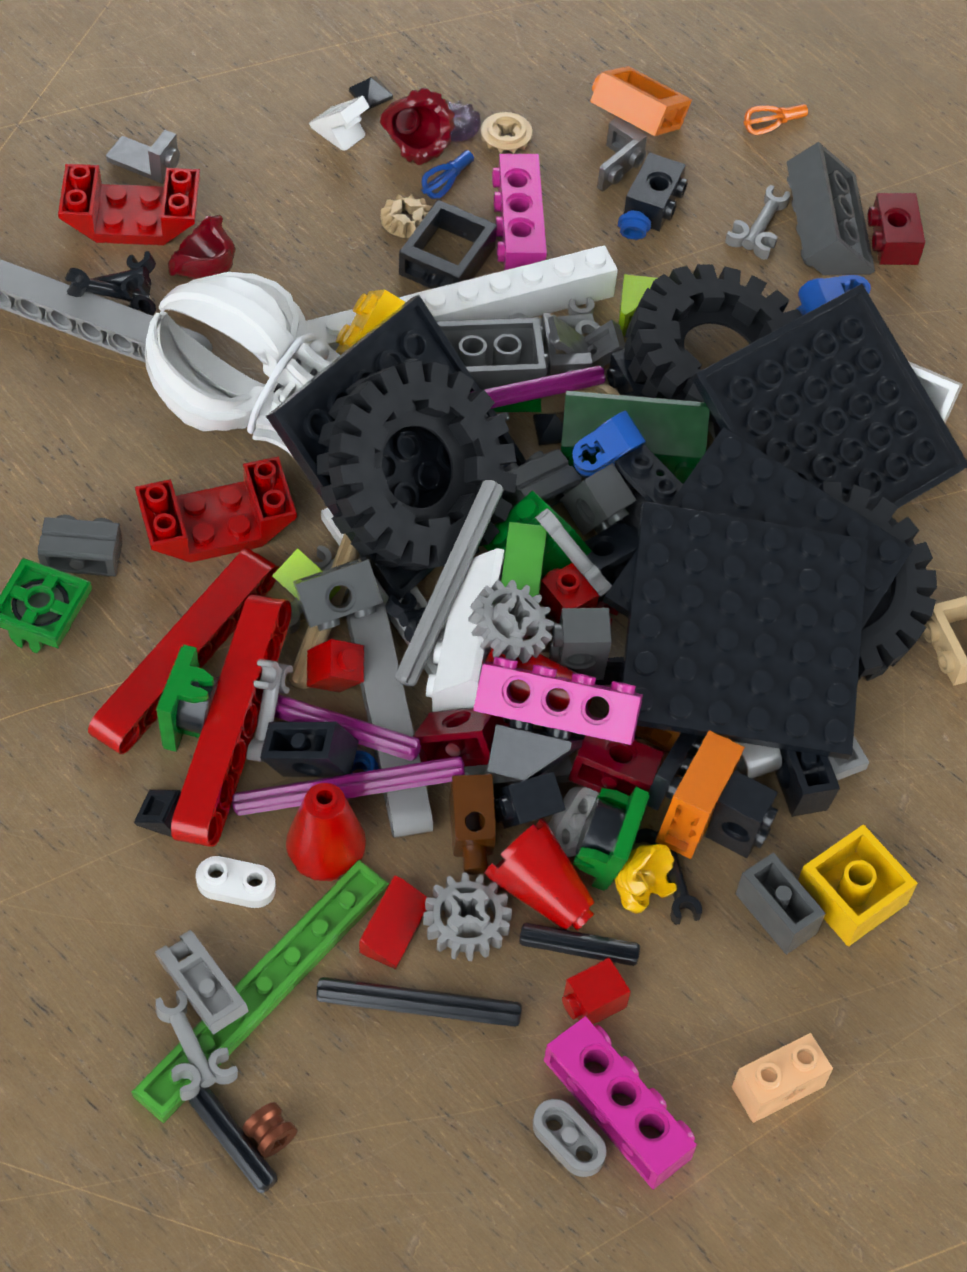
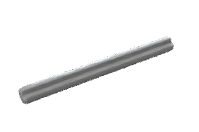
(449, 583)

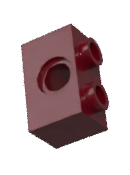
(896, 229)
(457, 734)
(615, 765)

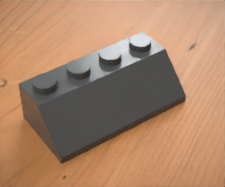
(829, 214)
(498, 349)

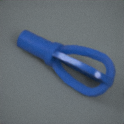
(452, 170)

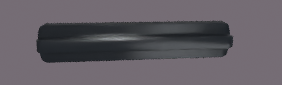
(579, 944)
(234, 1140)

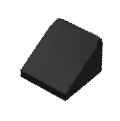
(158, 811)

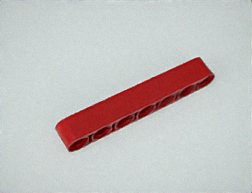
(204, 626)
(230, 723)

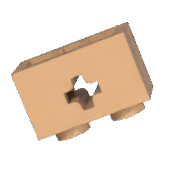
(782, 1077)

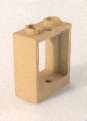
(941, 635)

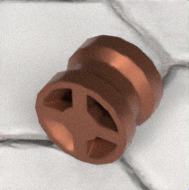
(269, 1129)

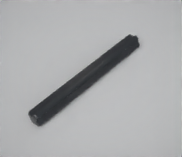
(419, 1001)

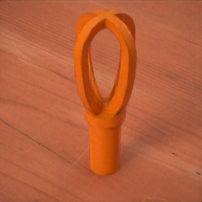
(782, 115)

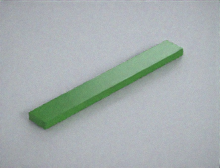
(271, 979)

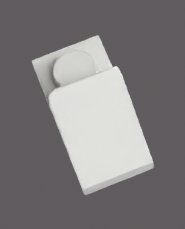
(341, 123)

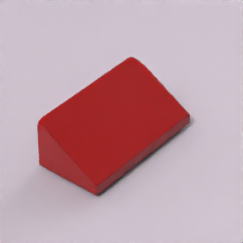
(393, 923)

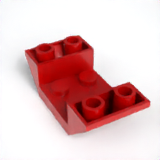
(128, 211)
(220, 517)

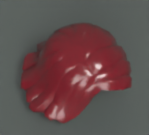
(419, 125)
(204, 251)

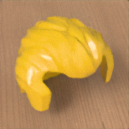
(643, 875)

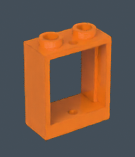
(640, 100)
(698, 794)

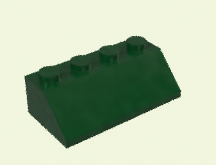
(672, 428)

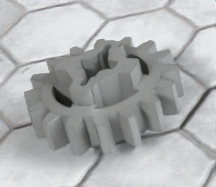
(511, 621)
(466, 932)

